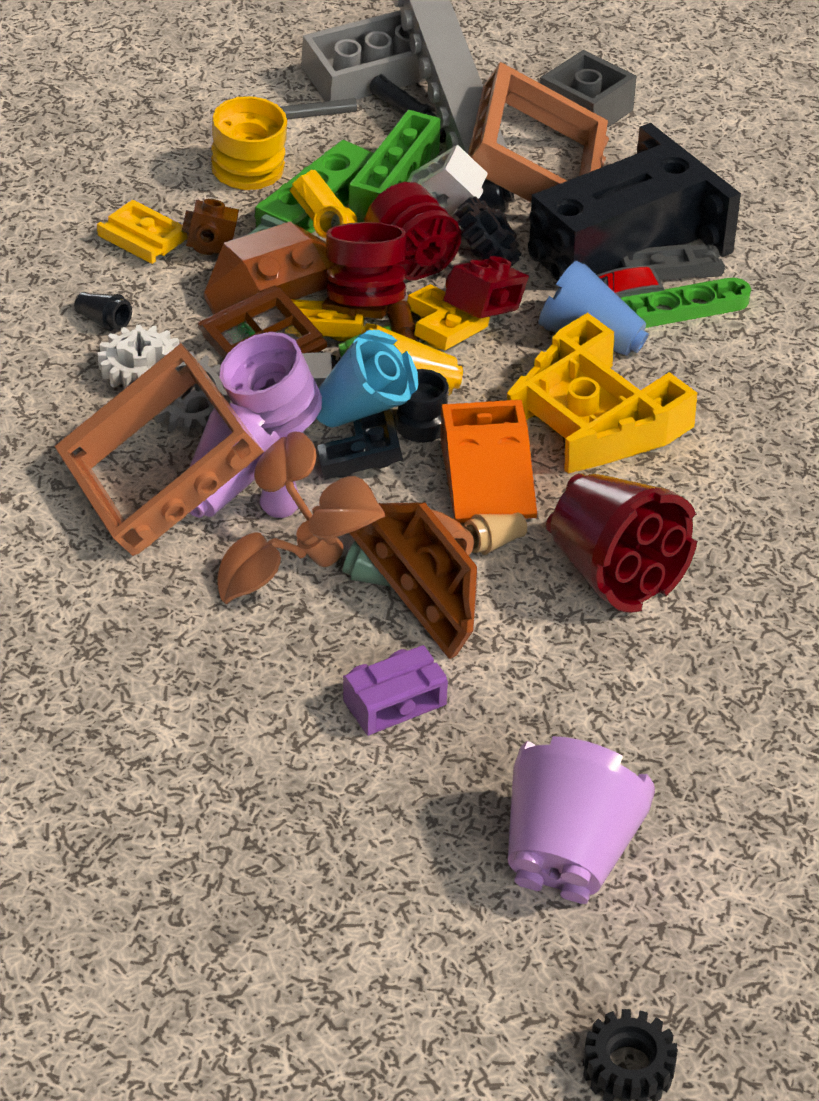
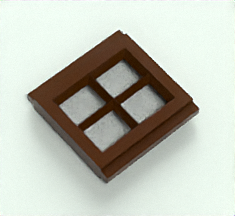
(257, 315)

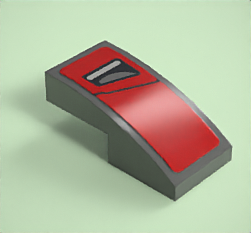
(632, 280)

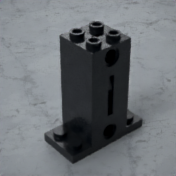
(633, 205)

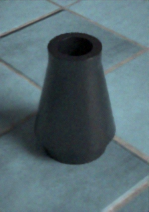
(107, 310)

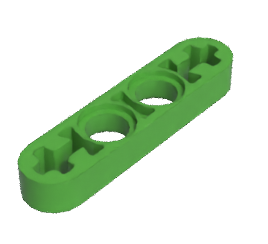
(721, 297)

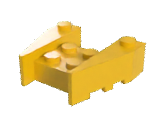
(594, 405)

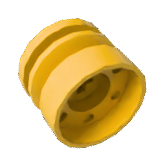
(248, 142)

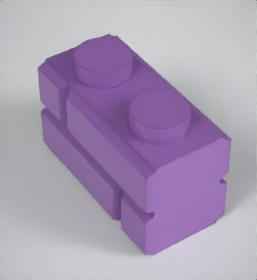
(395, 689)

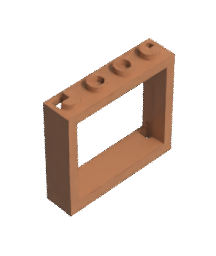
(544, 105)
(128, 414)

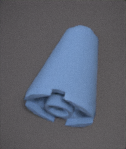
(585, 292)

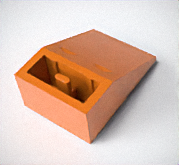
(487, 459)

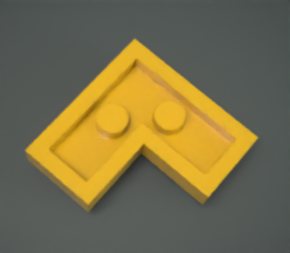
(441, 322)

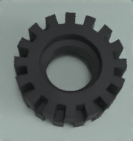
(636, 1034)

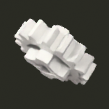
(133, 353)

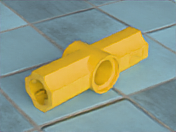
(320, 202)

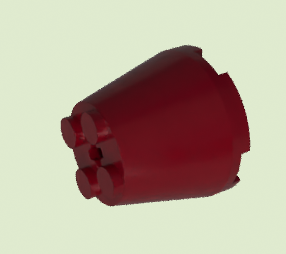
(624, 537)

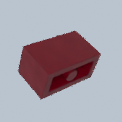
(485, 287)

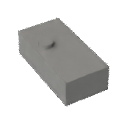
(351, 55)

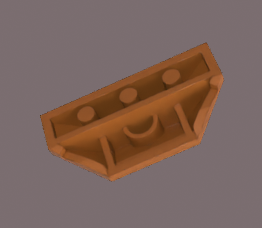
(267, 258)
(424, 570)

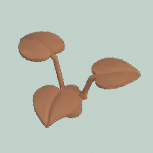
(342, 509)

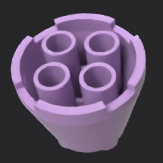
(572, 815)

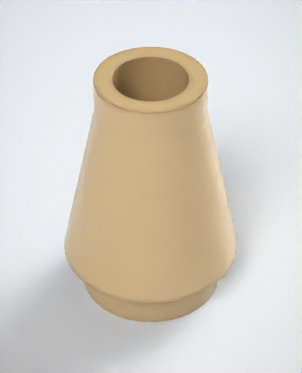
(495, 530)

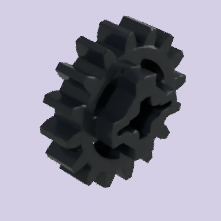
(487, 231)

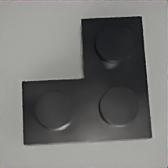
(372, 447)

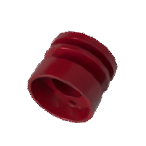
(430, 231)
(366, 264)

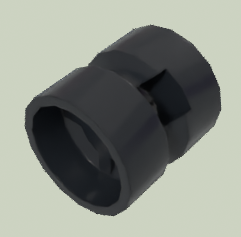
(421, 415)

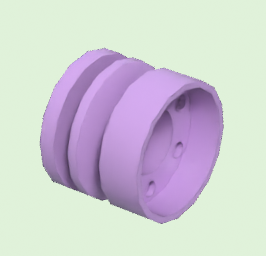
(273, 382)

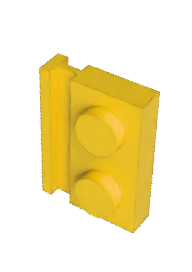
(142, 231)
(329, 322)

